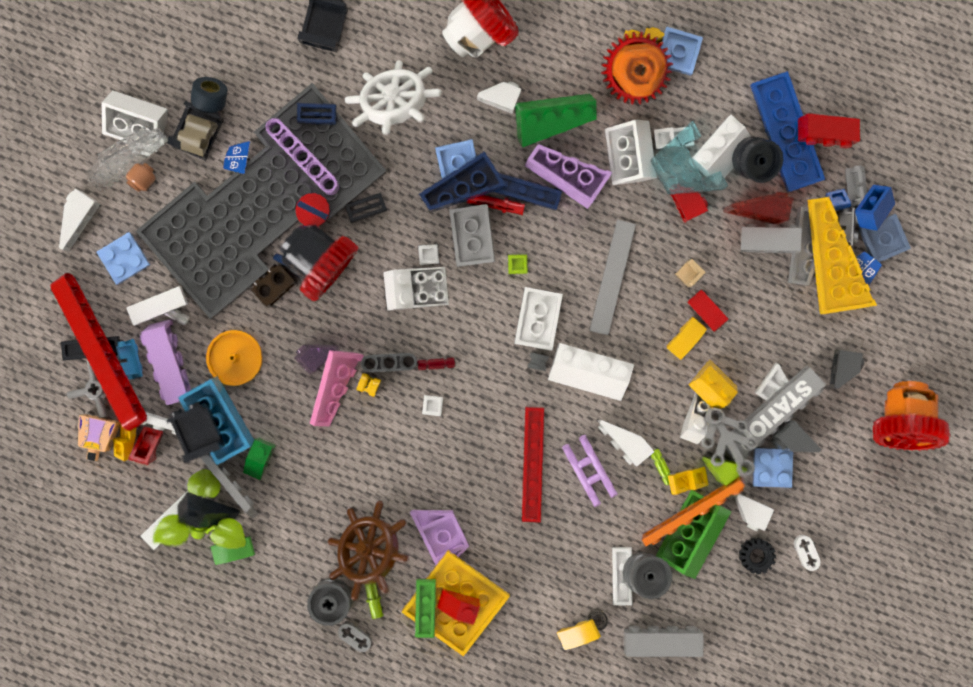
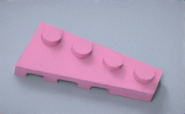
(336, 375)

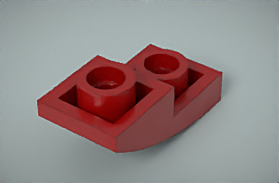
(708, 310)

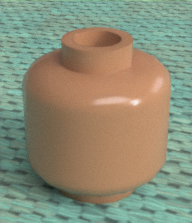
(140, 177)

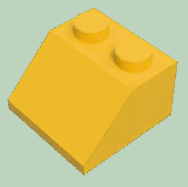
(714, 386)

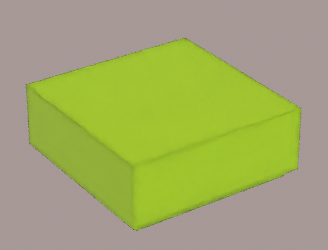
(517, 264)

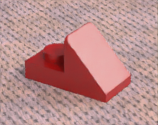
(146, 445)

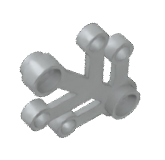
(727, 439)

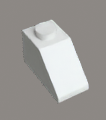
(501, 96)
(753, 512)

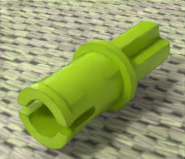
(374, 601)

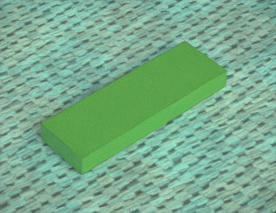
(425, 608)

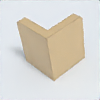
(690, 273)

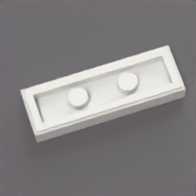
(157, 305)
(621, 594)

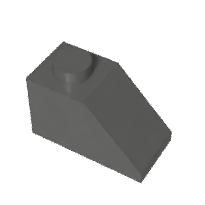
(845, 367)

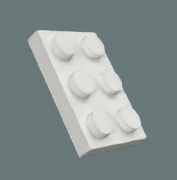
(538, 318)

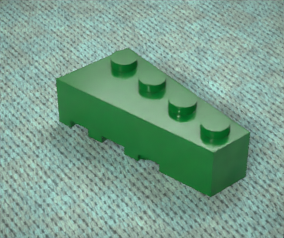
(550, 117)

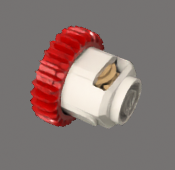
(478, 25)

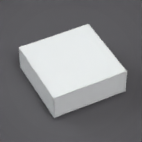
(428, 254)
(432, 405)

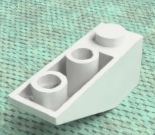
(695, 425)
(633, 445)

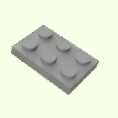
(472, 235)

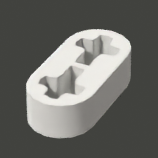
(811, 550)

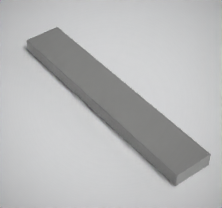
(612, 277)

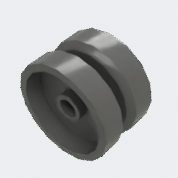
(647, 575)
(324, 611)

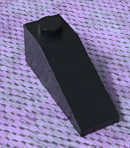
(203, 512)

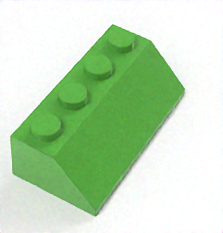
(692, 543)

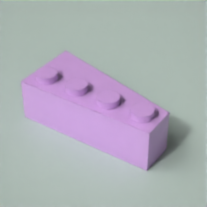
(568, 174)

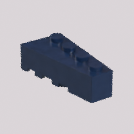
(465, 183)

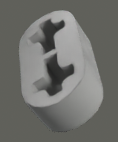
(352, 641)

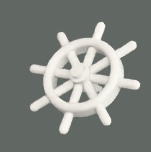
(392, 97)

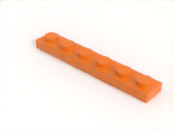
(687, 515)

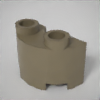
(196, 134)

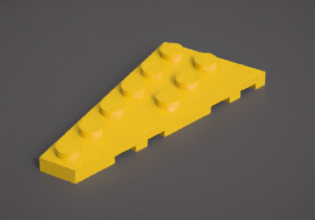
(836, 267)

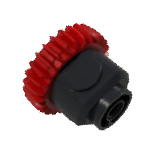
(316, 258)

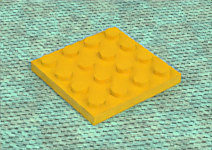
(458, 576)

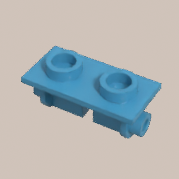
(129, 351)

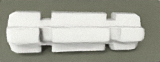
(176, 315)

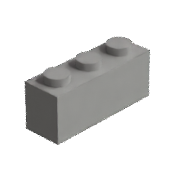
(771, 239)

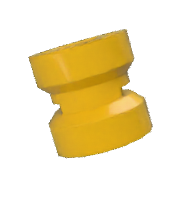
(372, 386)

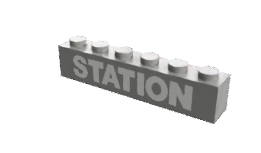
(780, 408)

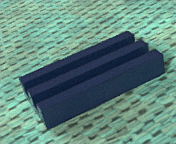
(333, 114)

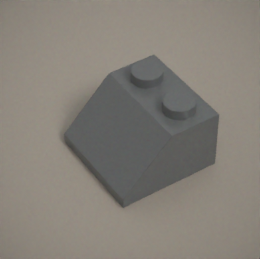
(793, 438)

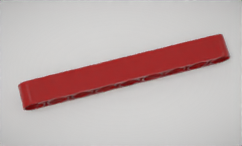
(98, 352)

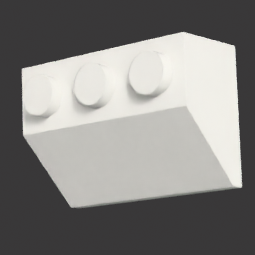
(127, 114)
(719, 148)
(630, 152)

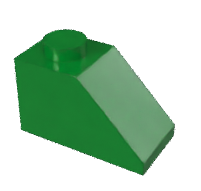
(258, 458)

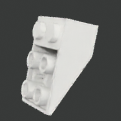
(415, 288)

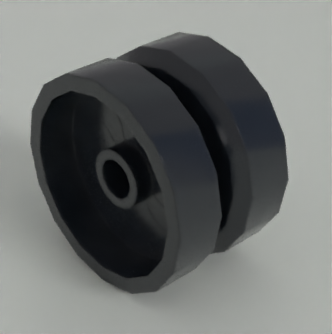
(757, 159)

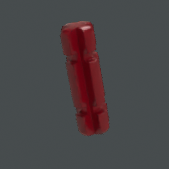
(436, 363)

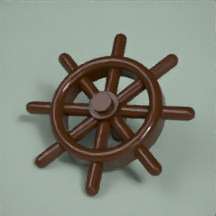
(367, 550)

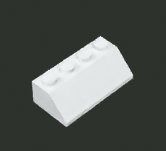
(590, 371)

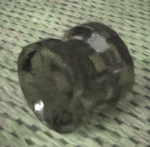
(597, 615)

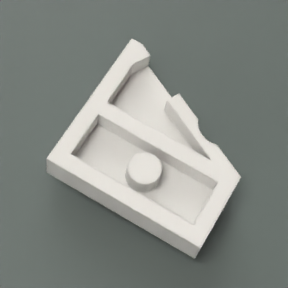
(772, 382)

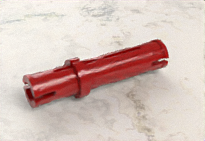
(499, 204)

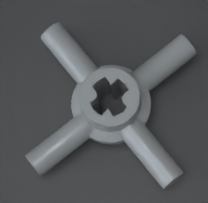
(98, 396)

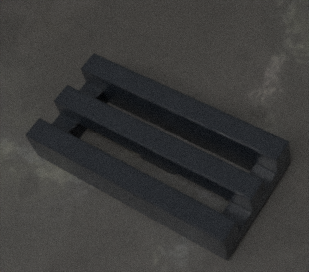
(367, 215)

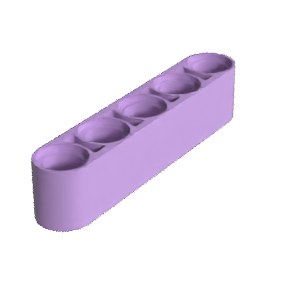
(294, 152)

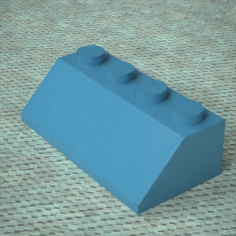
(228, 420)

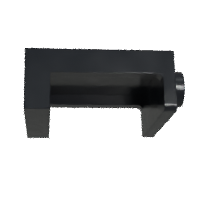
(324, 24)
(191, 109)
(196, 431)

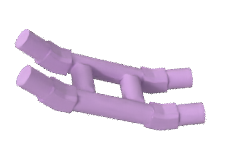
(600, 475)

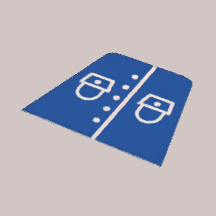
(237, 157)
(869, 266)

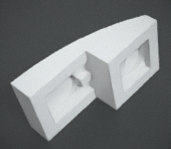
(666, 135)

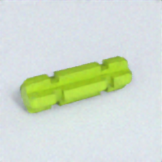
(661, 466)

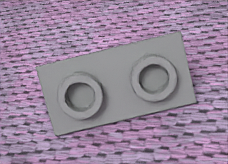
(856, 184)
(849, 220)

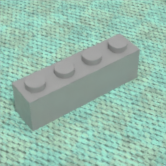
(663, 642)

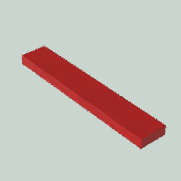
(533, 464)

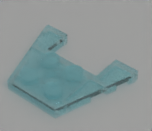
(679, 170)

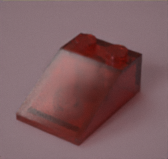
(768, 208)

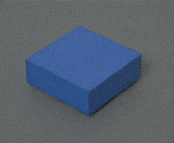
(839, 199)

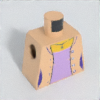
(96, 434)

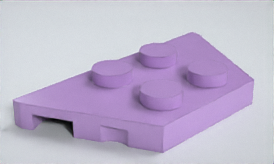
(440, 532)

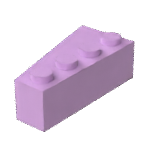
(165, 360)

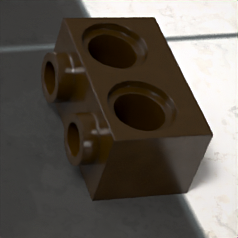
(276, 290)

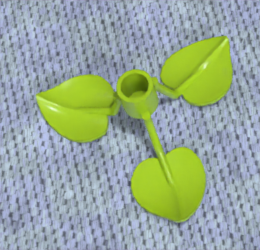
(174, 533)

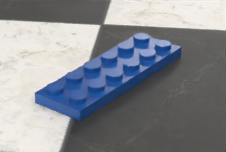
(780, 117)

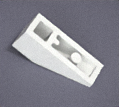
(76, 215)

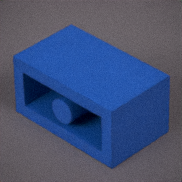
(875, 207)

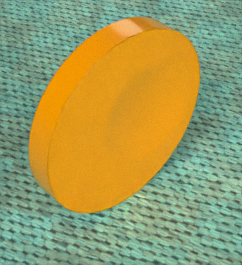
(234, 357)

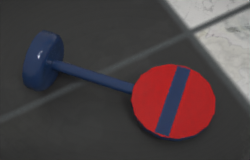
(310, 210)

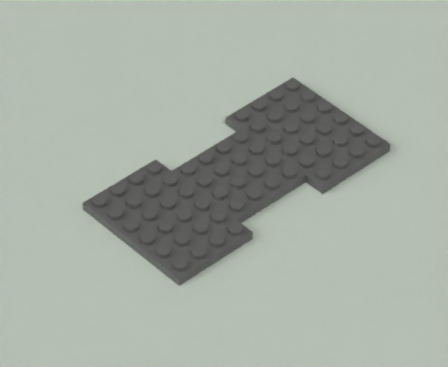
(217, 238)

